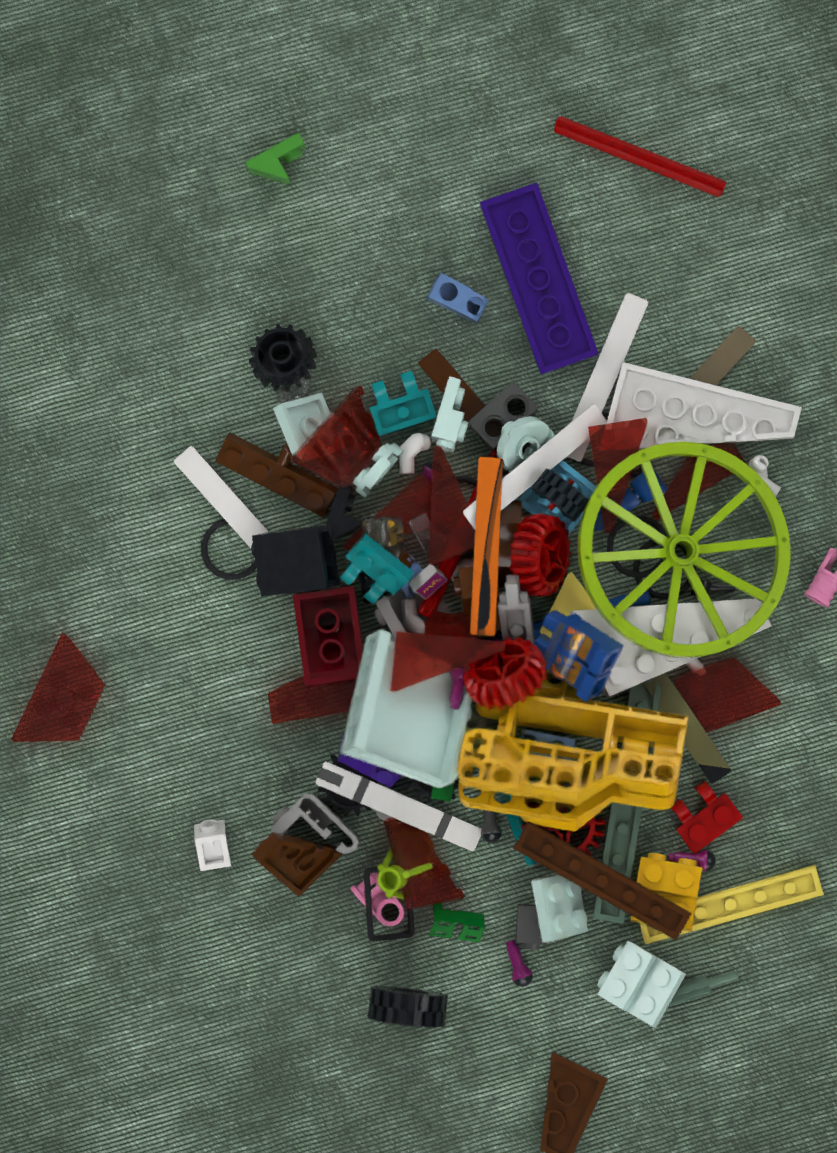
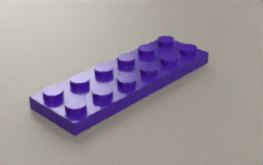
(538, 278)

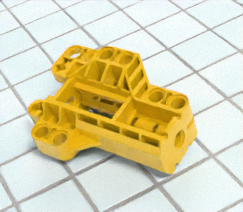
(597, 778)

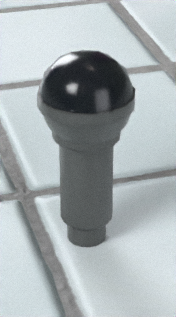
(491, 830)

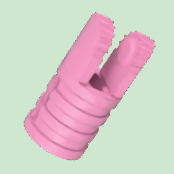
(824, 582)

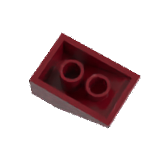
(329, 635)

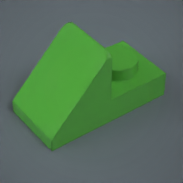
(269, 162)

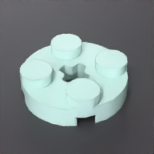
(516, 435)
(372, 476)

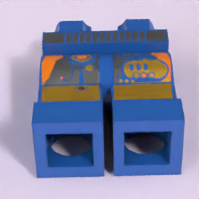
(578, 653)

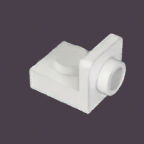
(212, 845)

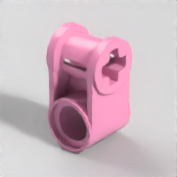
(379, 900)

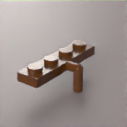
(276, 473)

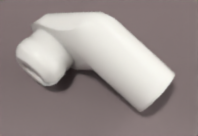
(411, 447)

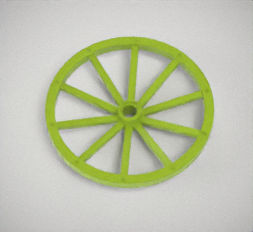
(754, 484)

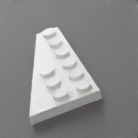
(697, 411)
(691, 627)

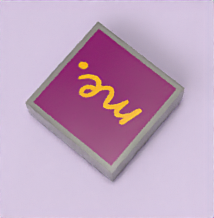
(428, 581)

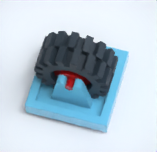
(560, 494)

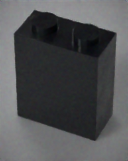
(295, 560)

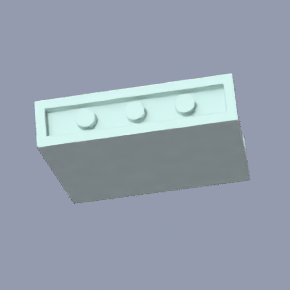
(404, 729)

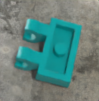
(403, 411)
(377, 563)

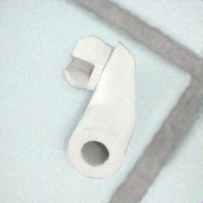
(759, 465)

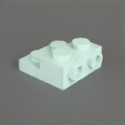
(449, 422)
(640, 983)

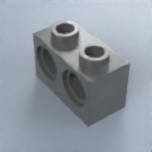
(497, 411)

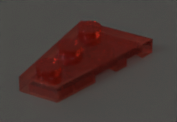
(299, 702)
(414, 848)

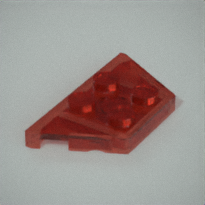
(341, 443)
(724, 693)
(62, 698)

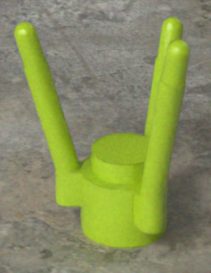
(395, 877)

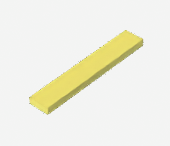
(748, 900)

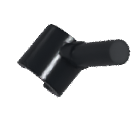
(714, 587)

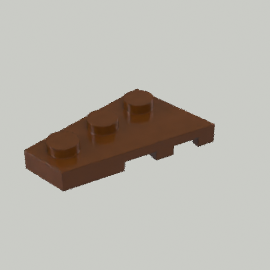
(295, 860)
(569, 1104)

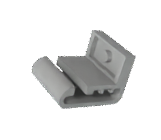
(318, 815)

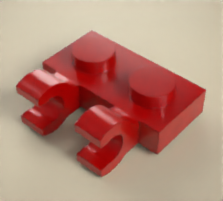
(709, 821)

